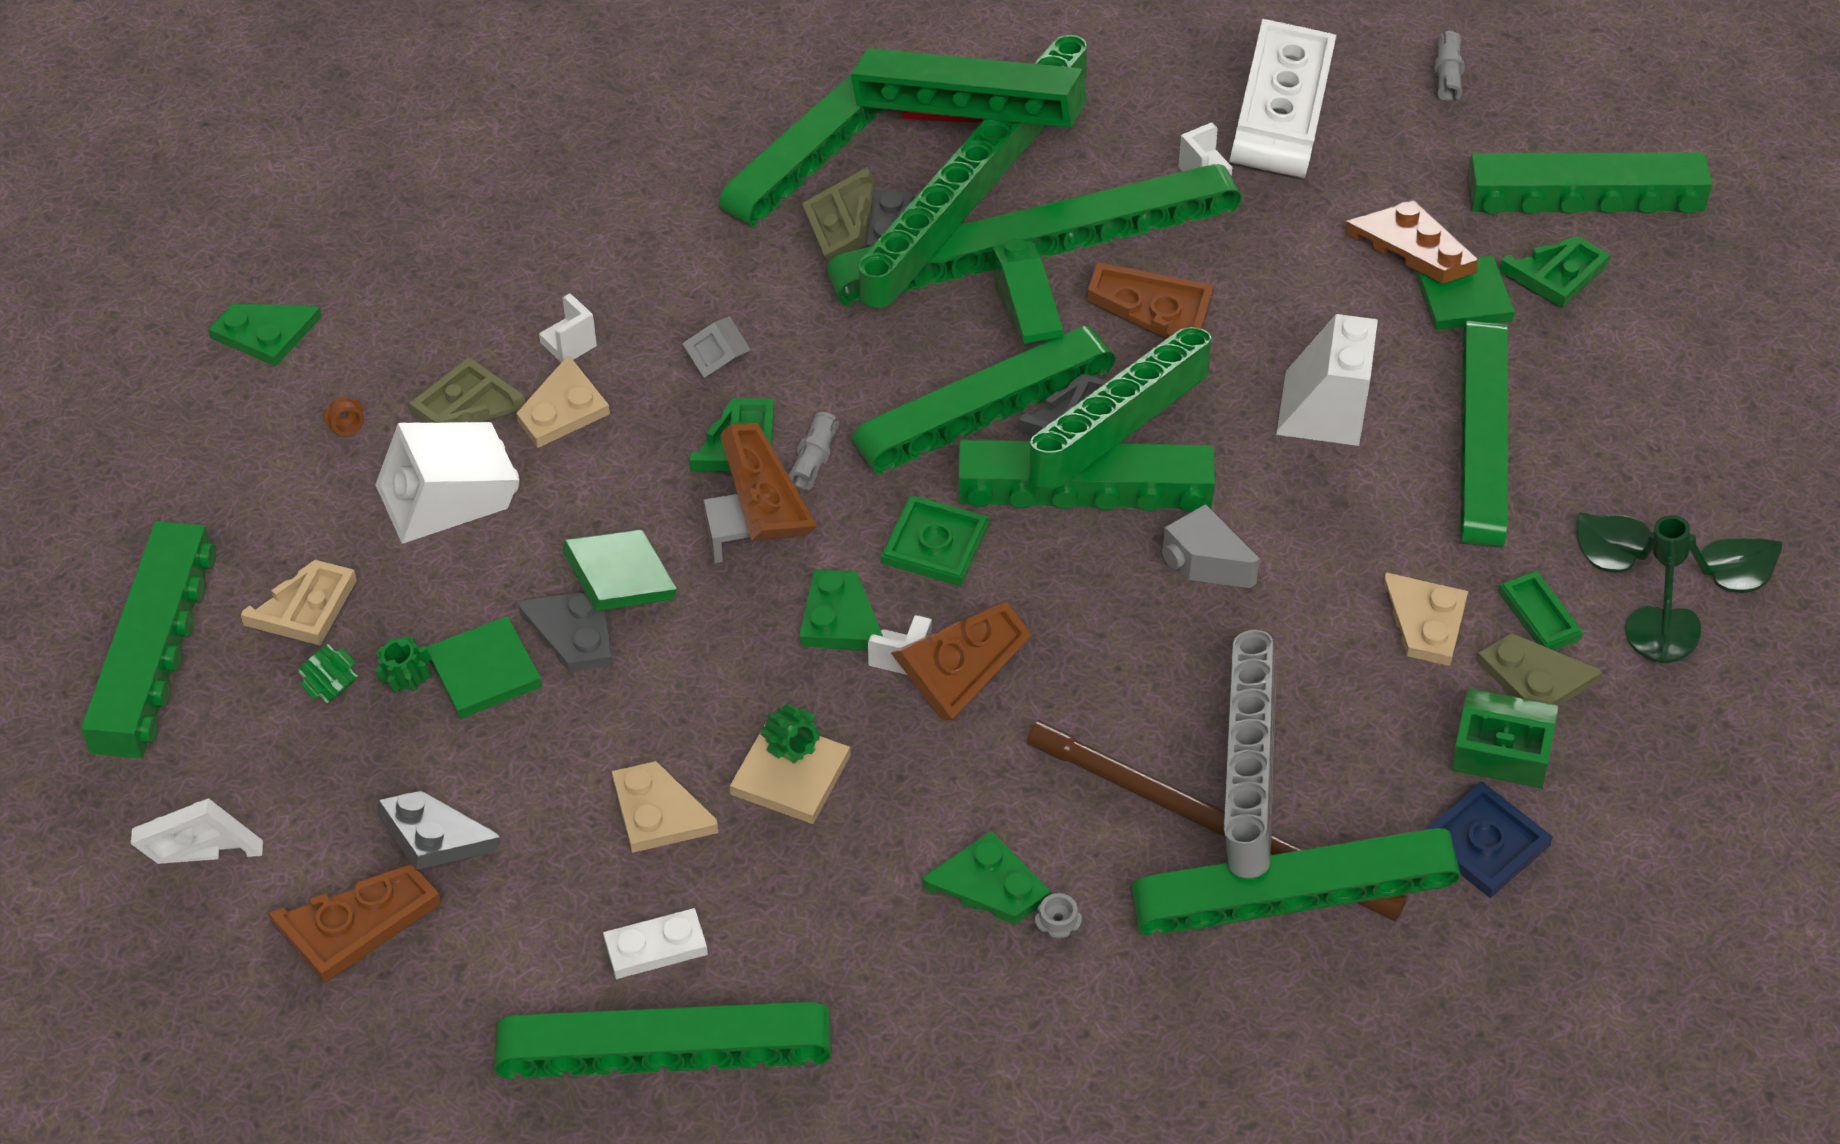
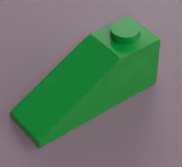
(1025, 291)

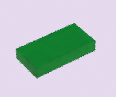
(1540, 611)

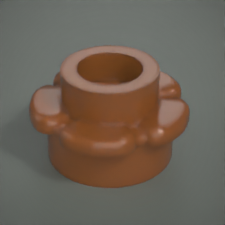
(348, 423)

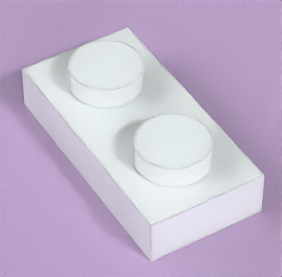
(655, 943)

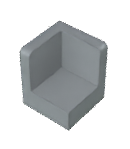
(716, 346)
(724, 522)

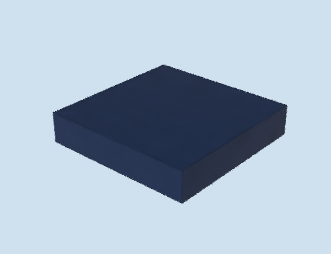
(1491, 838)

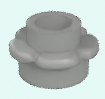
(1060, 905)

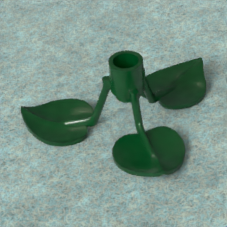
(1669, 633)

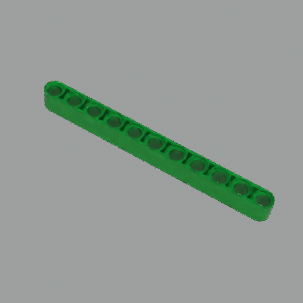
(953, 193)
(1064, 225)

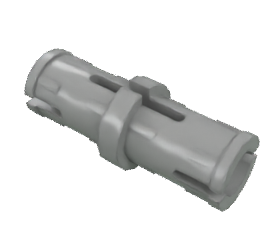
(1449, 66)
(813, 450)

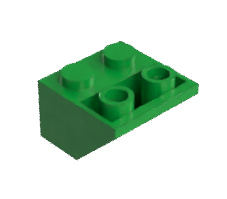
(1505, 738)

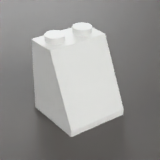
(1330, 383)
(444, 476)

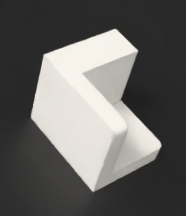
(1199, 149)
(571, 335)
(881, 647)

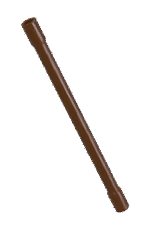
(1067, 748)

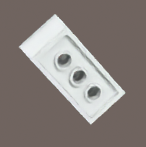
(1283, 99)

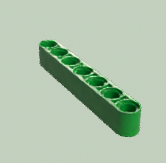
(795, 155)
(980, 398)
(1119, 408)
(1484, 434)
(1297, 882)
(662, 1038)

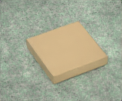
(789, 787)

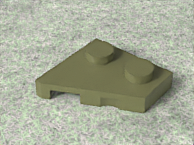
(842, 214)
(466, 395)
(1536, 671)

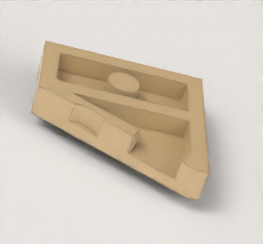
(561, 405)
(305, 604)
(1426, 616)
(658, 808)

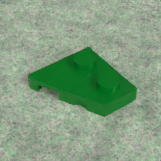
(1559, 269)
(264, 329)
(738, 411)
(837, 612)
(990, 880)

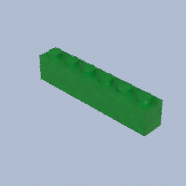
(969, 87)
(1588, 182)
(1123, 477)
(149, 640)

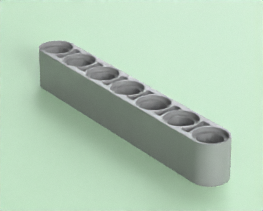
(1250, 755)

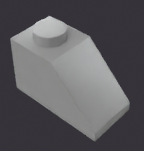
(1209, 550)

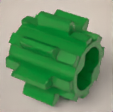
(403, 664)
(327, 673)
(790, 733)

